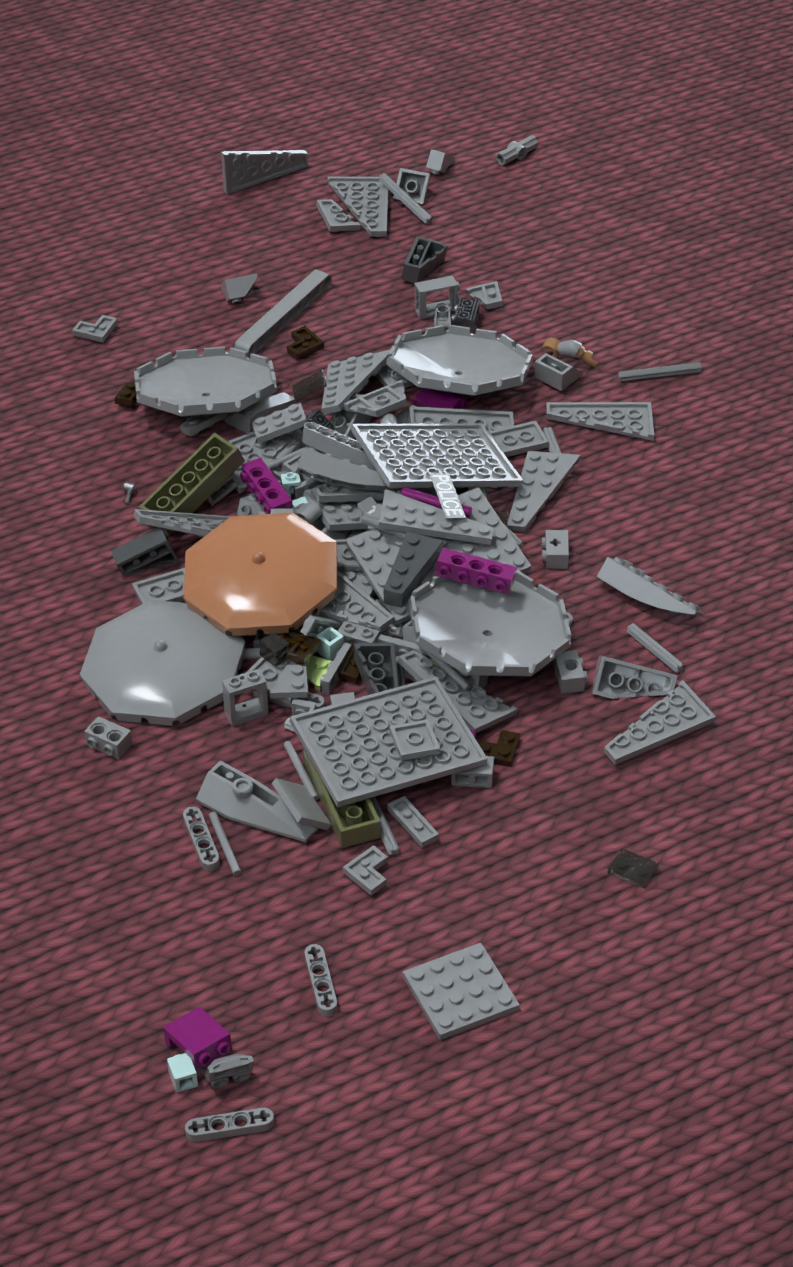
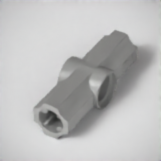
(517, 150)

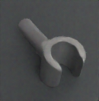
(130, 489)

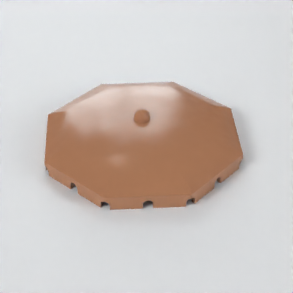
(261, 573)

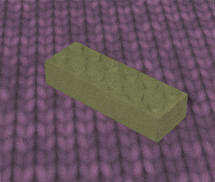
(196, 478)
(352, 822)

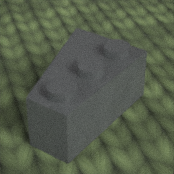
(423, 259)
(145, 552)

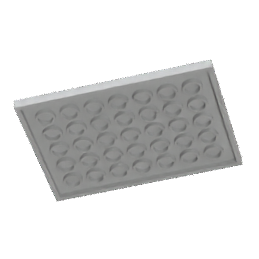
(411, 451)
(377, 550)
(356, 752)

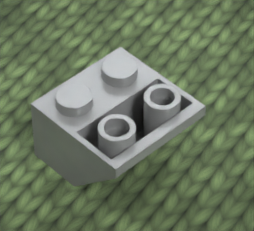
(555, 372)

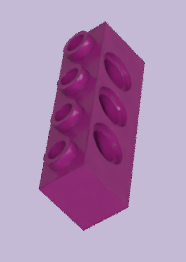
(264, 486)
(475, 571)

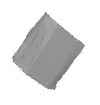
(233, 1065)

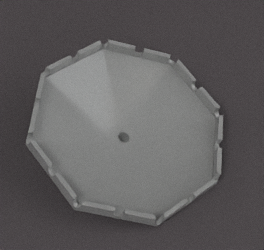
(459, 360)
(205, 382)
(488, 629)
(160, 663)

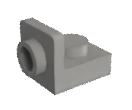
(302, 706)

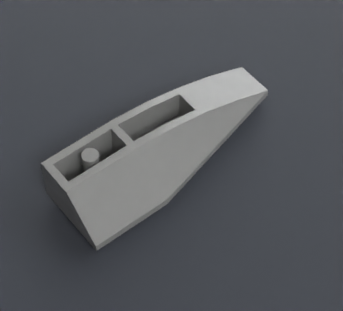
(339, 472)
(643, 588)
(260, 810)

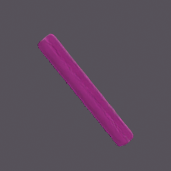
(431, 500)

